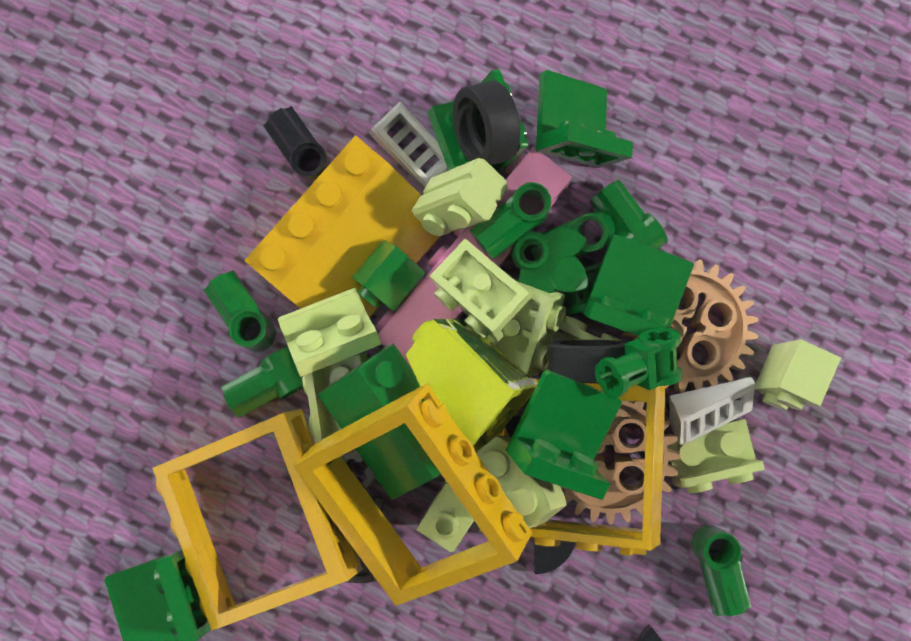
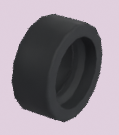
(486, 122)
(579, 357)

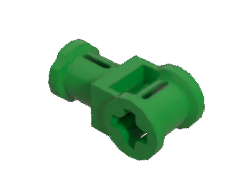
(646, 363)

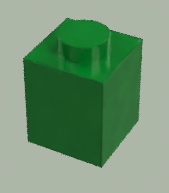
(387, 276)

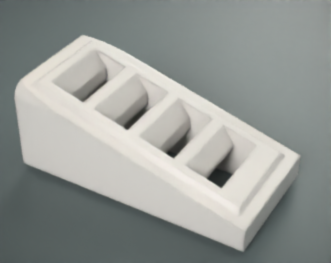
(390, 145)
(709, 408)

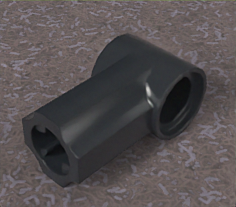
(296, 143)

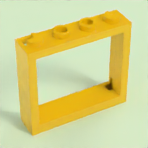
(369, 529)
(630, 540)
(199, 553)

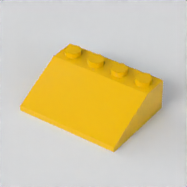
(339, 226)

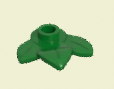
(557, 264)

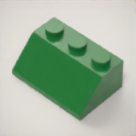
(397, 455)

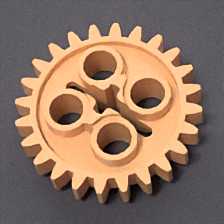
(723, 342)
(619, 495)

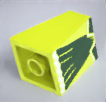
(469, 377)

